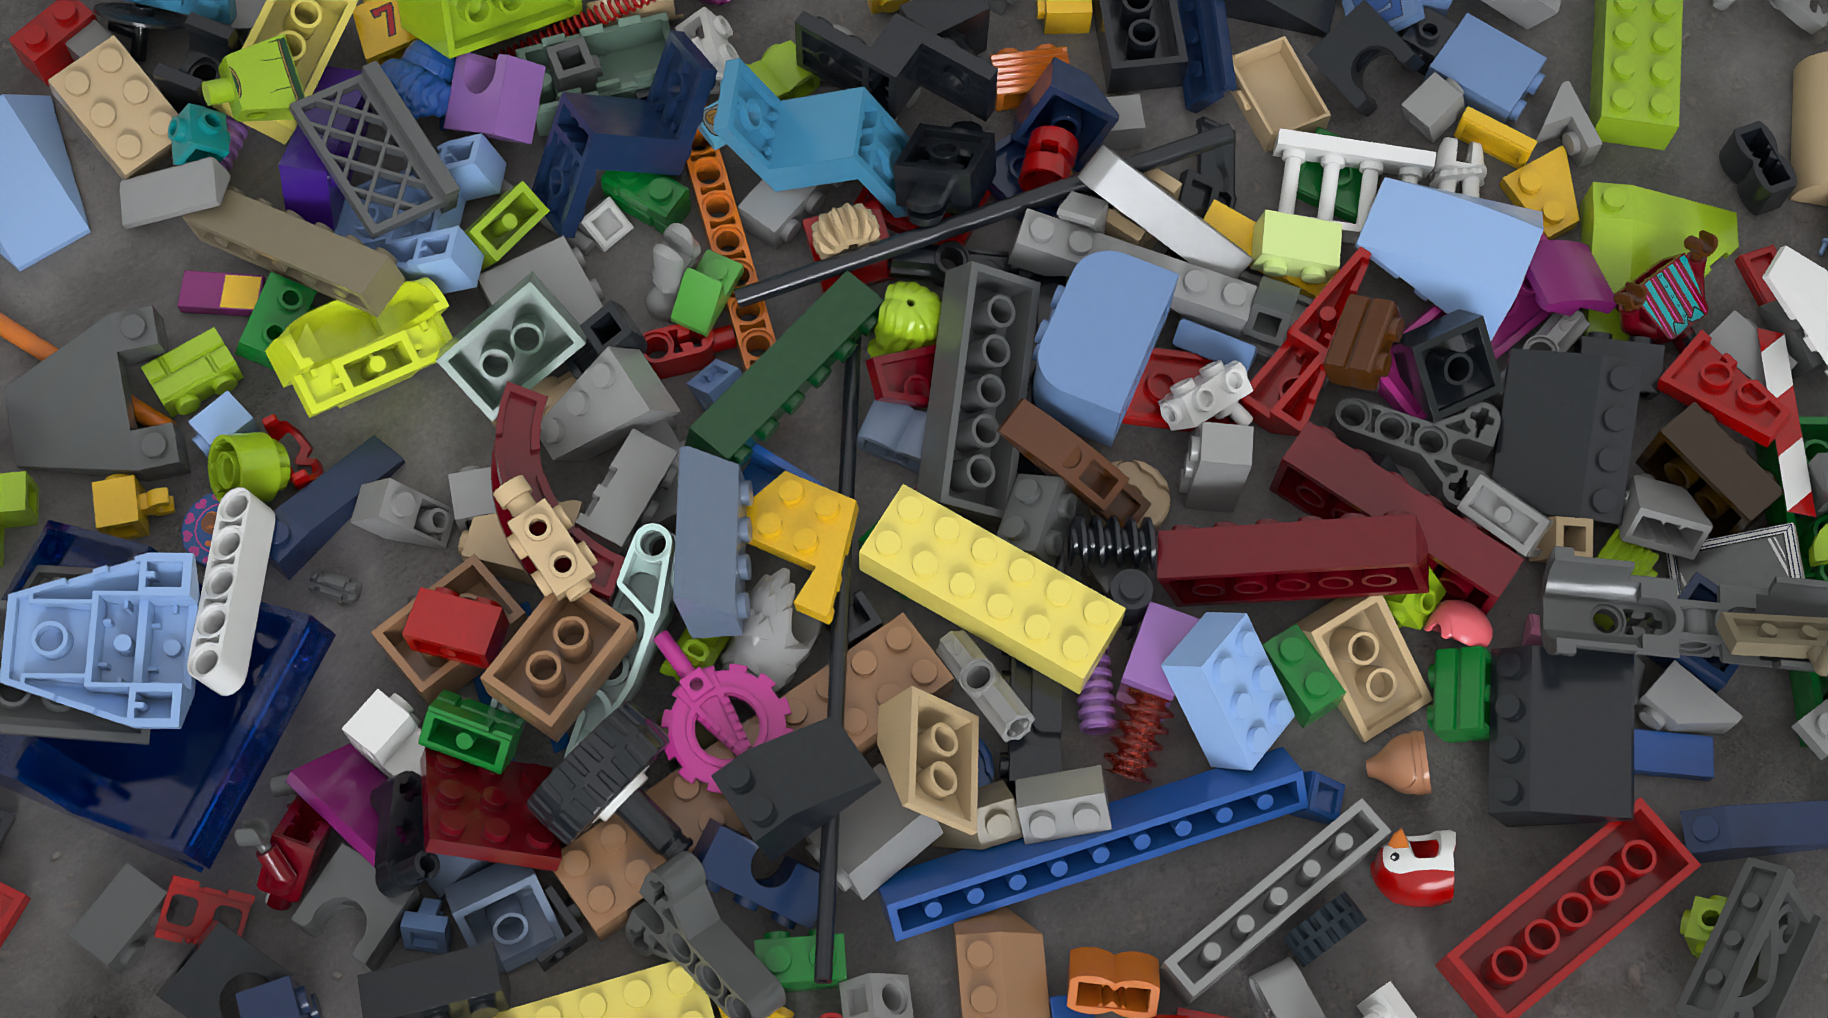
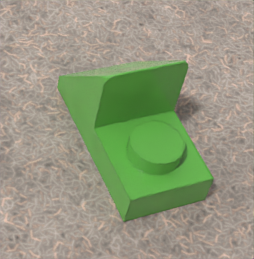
(706, 292)

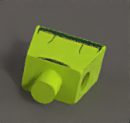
(257, 82)

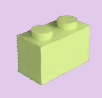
(1296, 246)

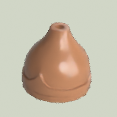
(1403, 764)

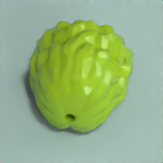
(906, 319)

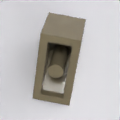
(996, 821)

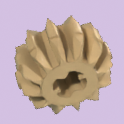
(844, 230)

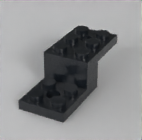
(897, 64)

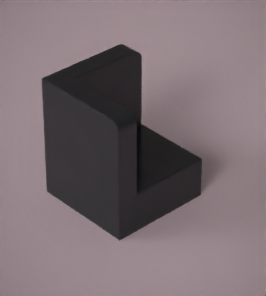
(862, 619)

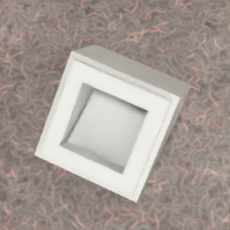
(605, 224)

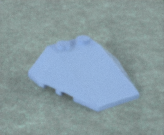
(109, 640)

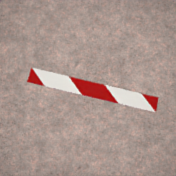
(1789, 440)

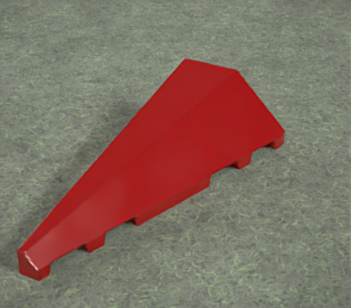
(1294, 375)

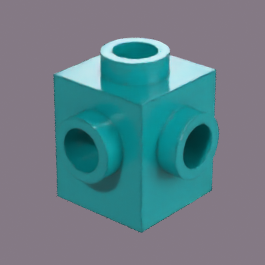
(198, 134)

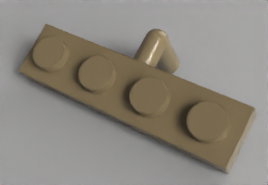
(1776, 637)

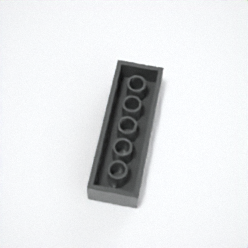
(974, 386)

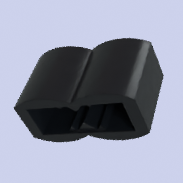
(1757, 167)

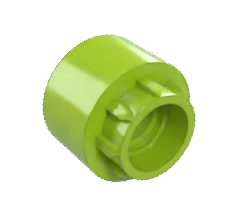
(250, 463)

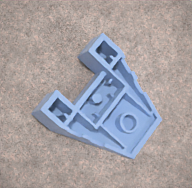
(435, 243)

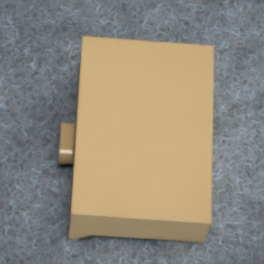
(1276, 92)

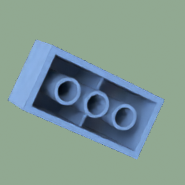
(1100, 341)

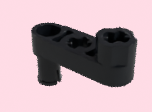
(399, 864)

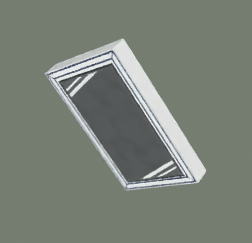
(1743, 558)

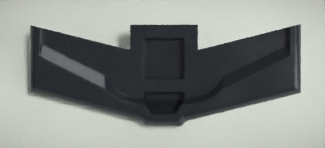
(1212, 180)

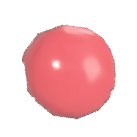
(1460, 622)

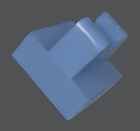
(426, 929)

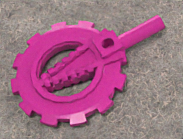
(705, 698)

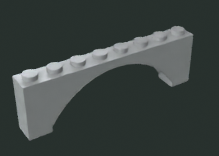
(563, 275)

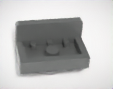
(1038, 516)

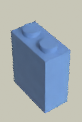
(1490, 69)

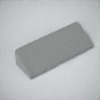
(173, 192)

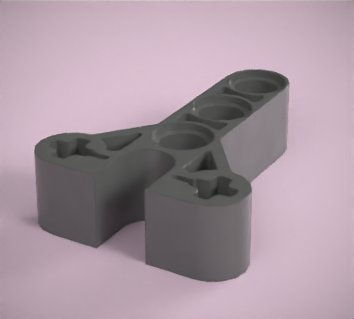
(1447, 436)
(685, 928)

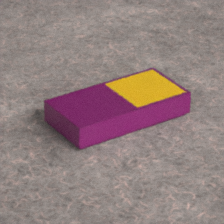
(220, 293)

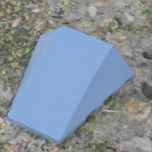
(37, 183)
(1452, 246)

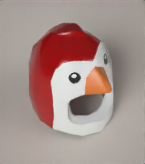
(1416, 869)

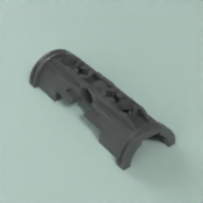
(1587, 586)

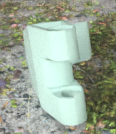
(647, 595)

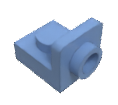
(713, 382)

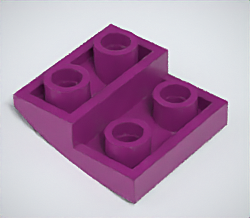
(1568, 278)

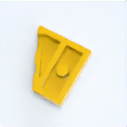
(1547, 188)

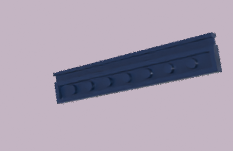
(1208, 52)

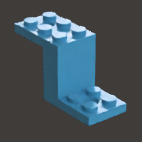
(810, 137)

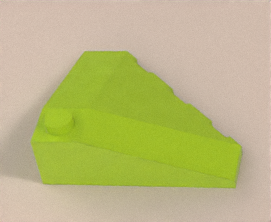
(1636, 228)

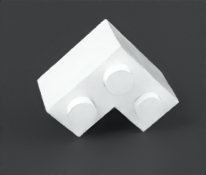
(387, 734)

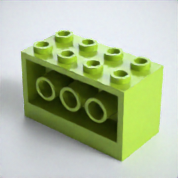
(468, 25)

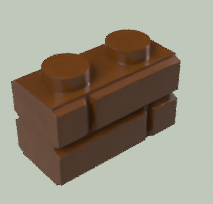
(1363, 342)

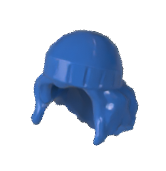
(422, 80)

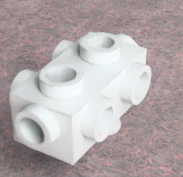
(710, 40)
(1208, 395)

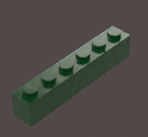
(787, 371)

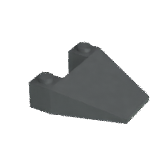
(79, 409)

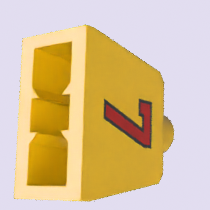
(381, 30)

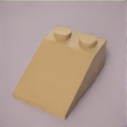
(1369, 661)
(932, 756)

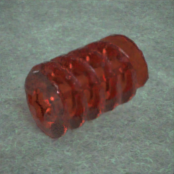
(1138, 735)

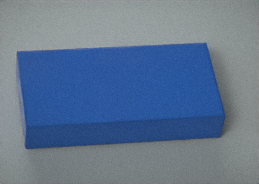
(1673, 755)

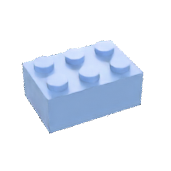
(1228, 690)

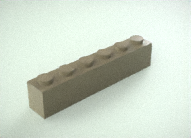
(299, 250)

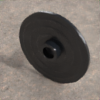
(135, 20)

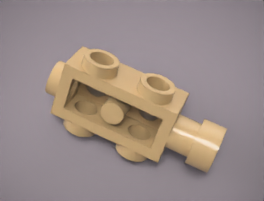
(550, 546)

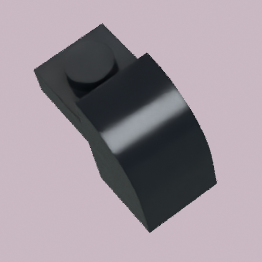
(605, 328)

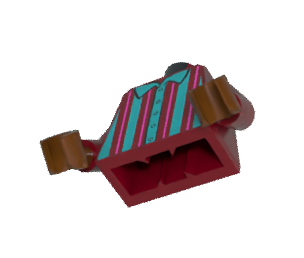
(1668, 295)

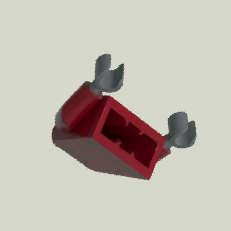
(293, 850)

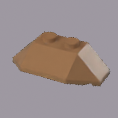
(1000, 967)

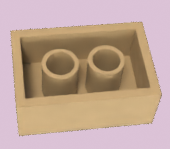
(117, 108)

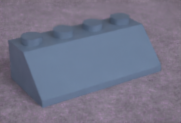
(712, 544)

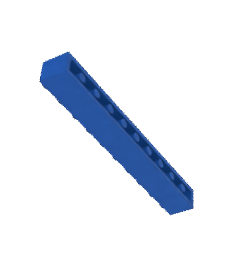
(1142, 829)

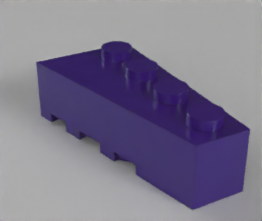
(304, 178)

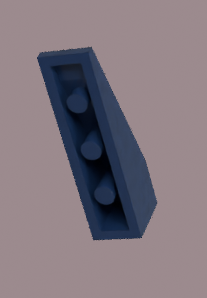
(326, 504)
(1755, 830)

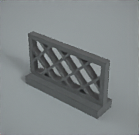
(408, 143)

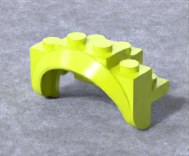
(348, 354)

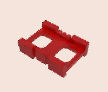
(208, 900)

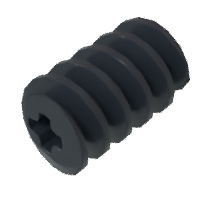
(1112, 541)

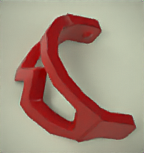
(277, 430)

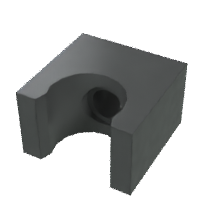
(351, 885)

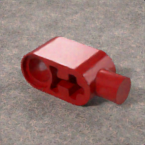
(689, 357)

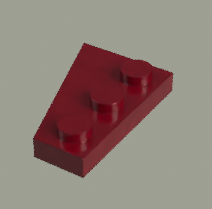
(903, 376)

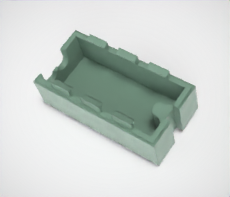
(627, 56)

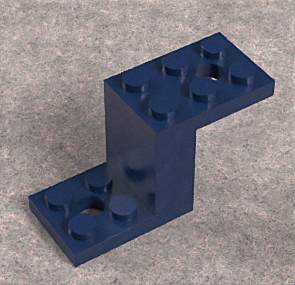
(623, 133)

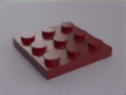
(485, 812)

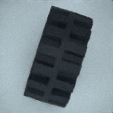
(1324, 929)

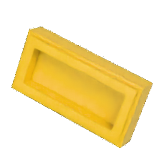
(1496, 138)

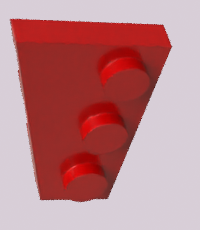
(1724, 391)

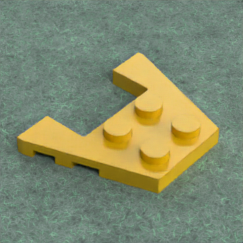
(808, 529)

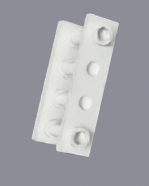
(1335, 154)

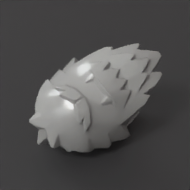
(775, 634)

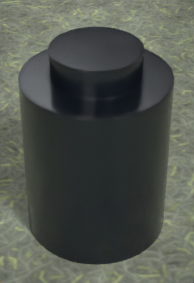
(1134, 592)

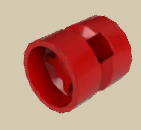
(1048, 157)

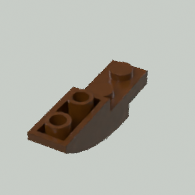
(1066, 455)

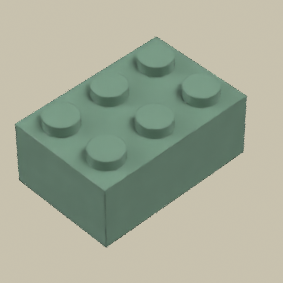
(511, 341)

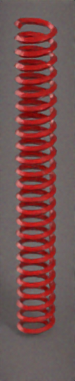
(578, 23)

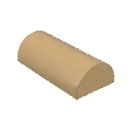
(1810, 130)

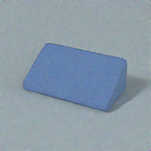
(1213, 344)

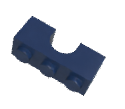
(727, 863)

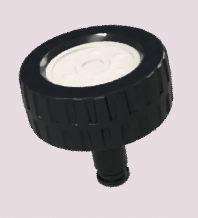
(606, 779)

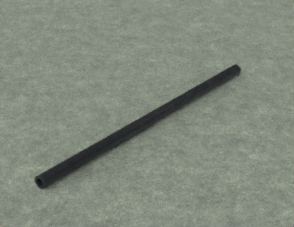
(970, 220)

